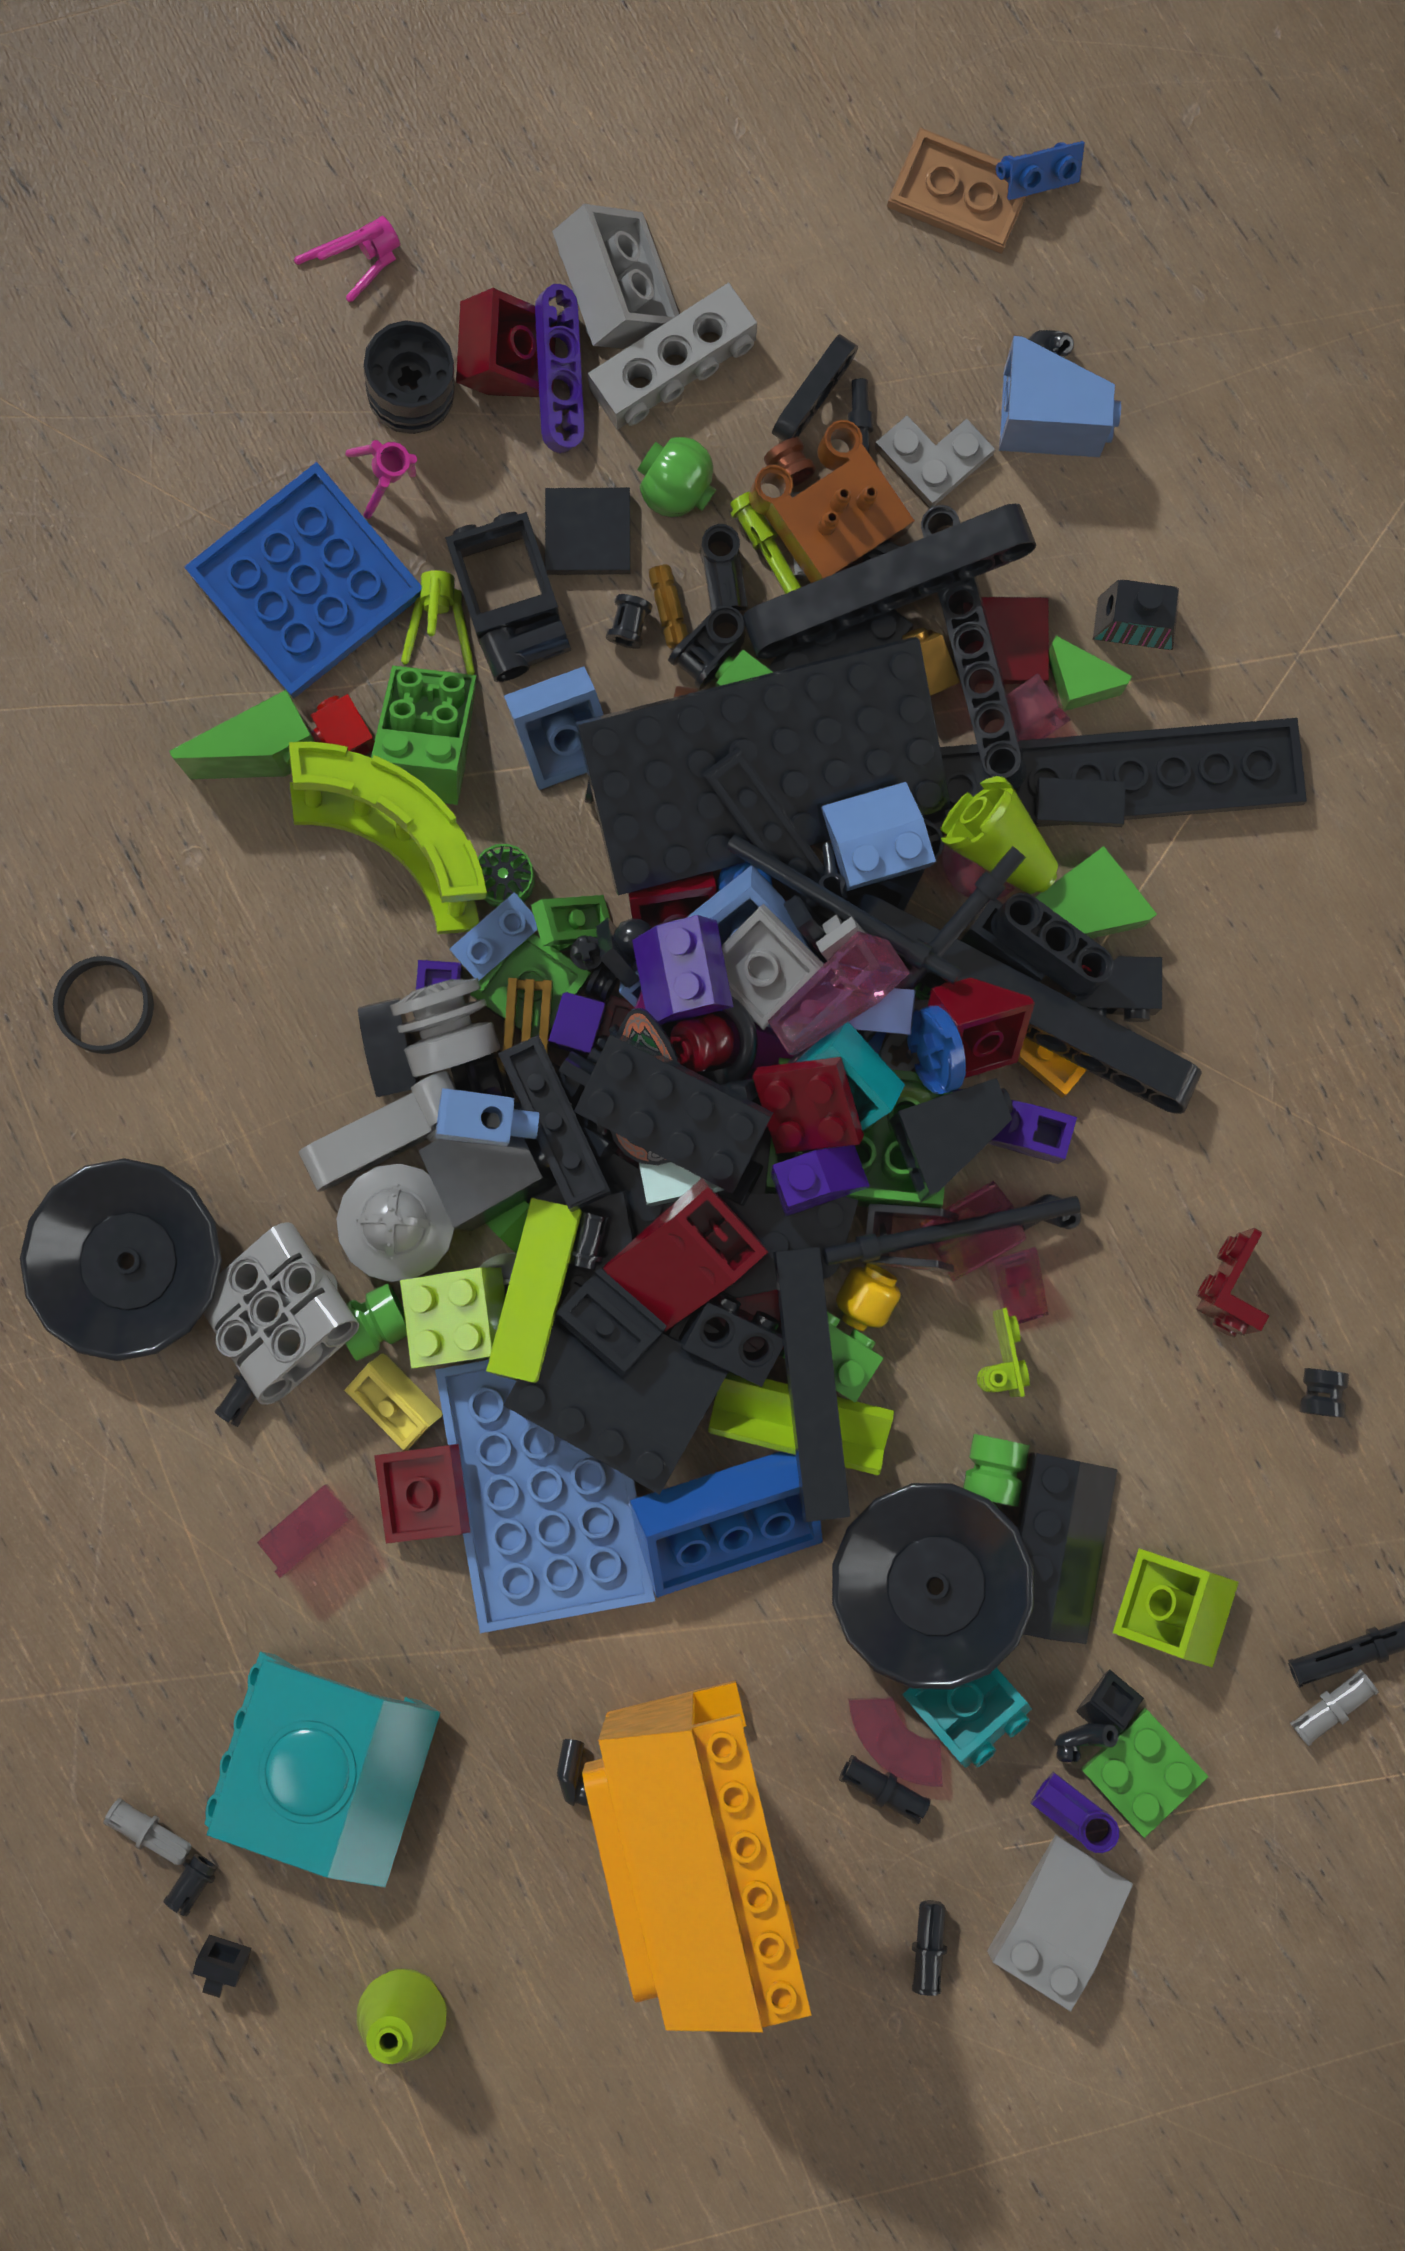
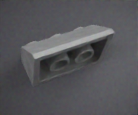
(614, 274)

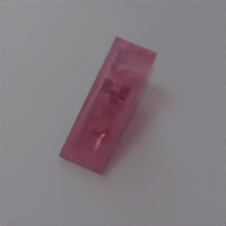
(839, 991)

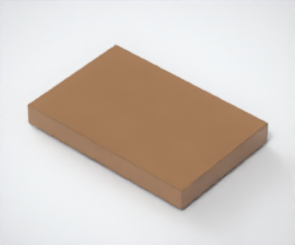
(956, 191)

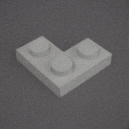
(930, 467)

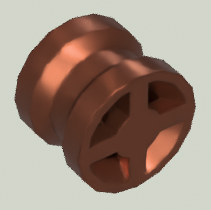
(791, 457)

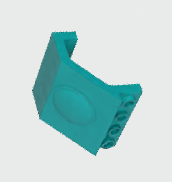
(320, 1773)

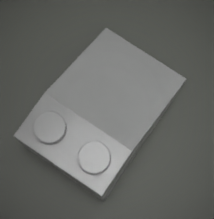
(1061, 1923)

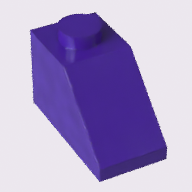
(818, 1178)

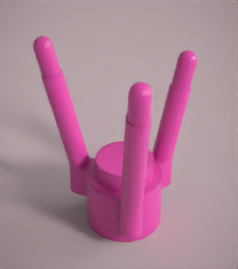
(374, 239)
(388, 465)

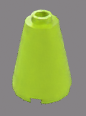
(992, 823)
(401, 2016)

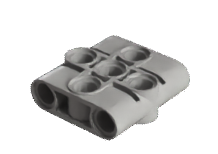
(249, 1309)

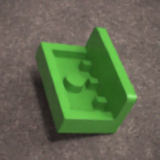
(852, 1359)

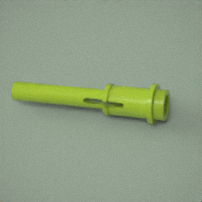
(762, 537)

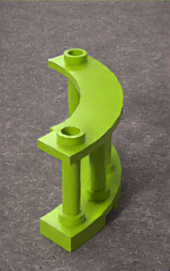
(398, 815)

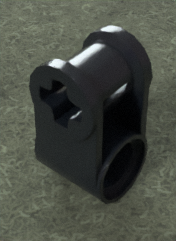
(704, 651)

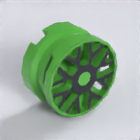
(506, 873)

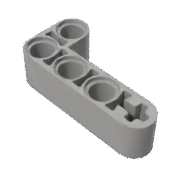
(376, 1135)

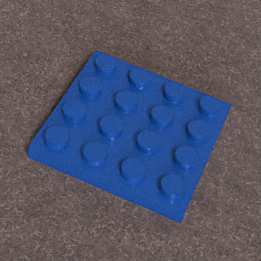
(304, 580)

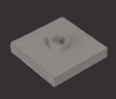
(766, 964)

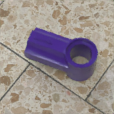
(1073, 1812)

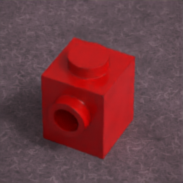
(342, 725)

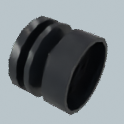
(414, 355)

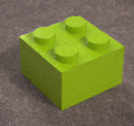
(452, 1315)

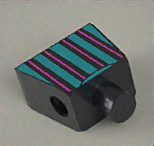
(1139, 614)

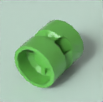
(379, 1320)
(996, 1469)

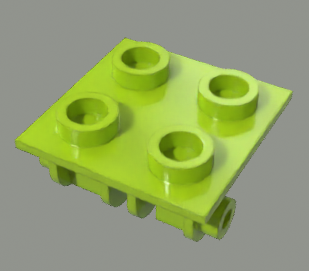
(1012, 1373)

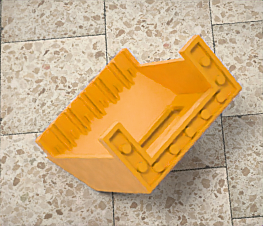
(693, 1865)

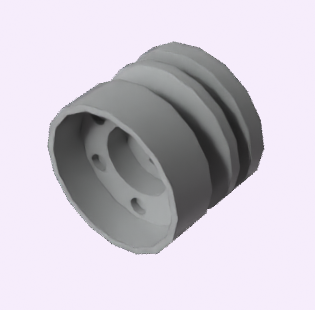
(445, 1026)

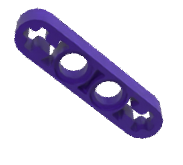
(565, 369)

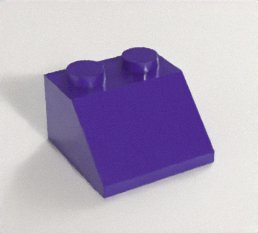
(682, 969)

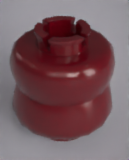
(702, 1041)

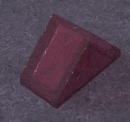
(1019, 1285)

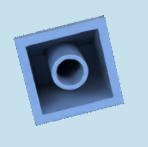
(1054, 404)

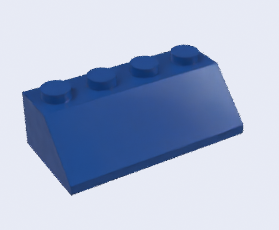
(722, 1523)

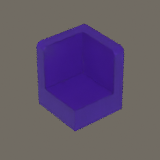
(577, 1024)

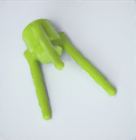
(436, 597)

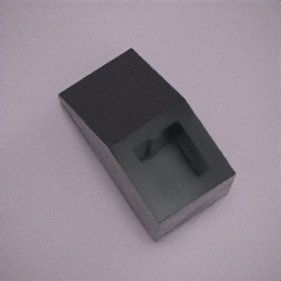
(1130, 991)

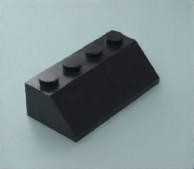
(1064, 1531)

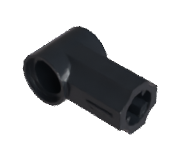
(725, 572)
(513, 650)

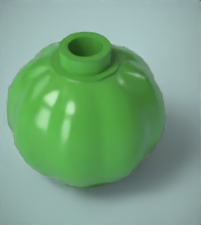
(677, 477)

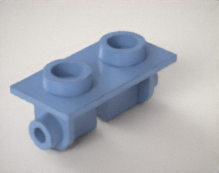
(495, 937)

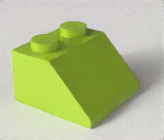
(1175, 1607)

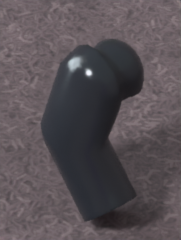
(569, 1770)

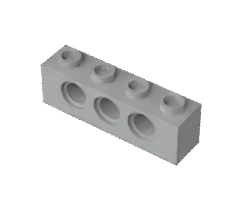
(717, 313)

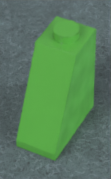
(1098, 898)

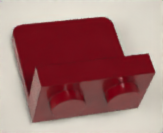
(1230, 1313)

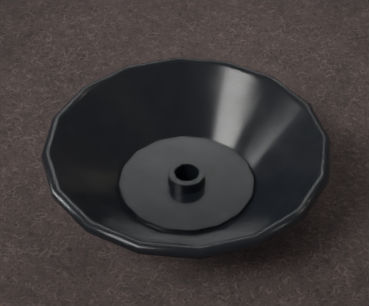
(77, 1252)
(886, 1596)

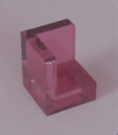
(1036, 709)

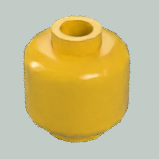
(868, 1297)

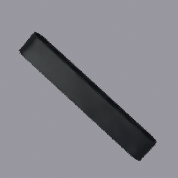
(889, 581)
(978, 666)

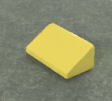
(393, 1401)

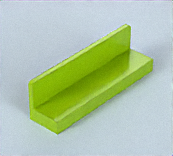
(534, 1291)
(764, 1419)

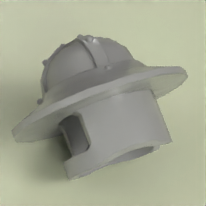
(394, 1223)

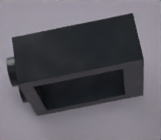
(503, 530)

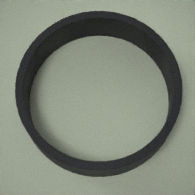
(66, 981)

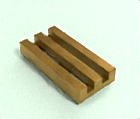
(529, 986)

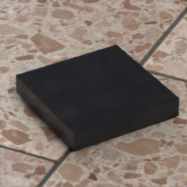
(587, 531)

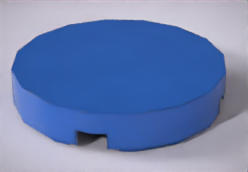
(938, 1050)

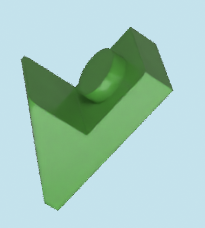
(565, 919)

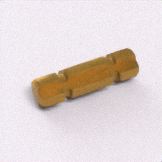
(668, 604)

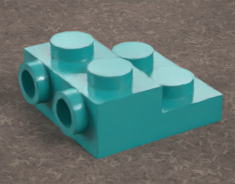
(972, 1715)

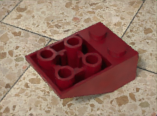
(686, 1255)

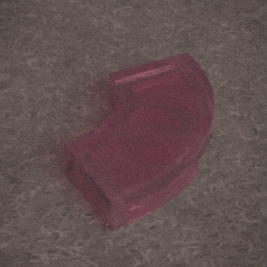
(893, 1744)

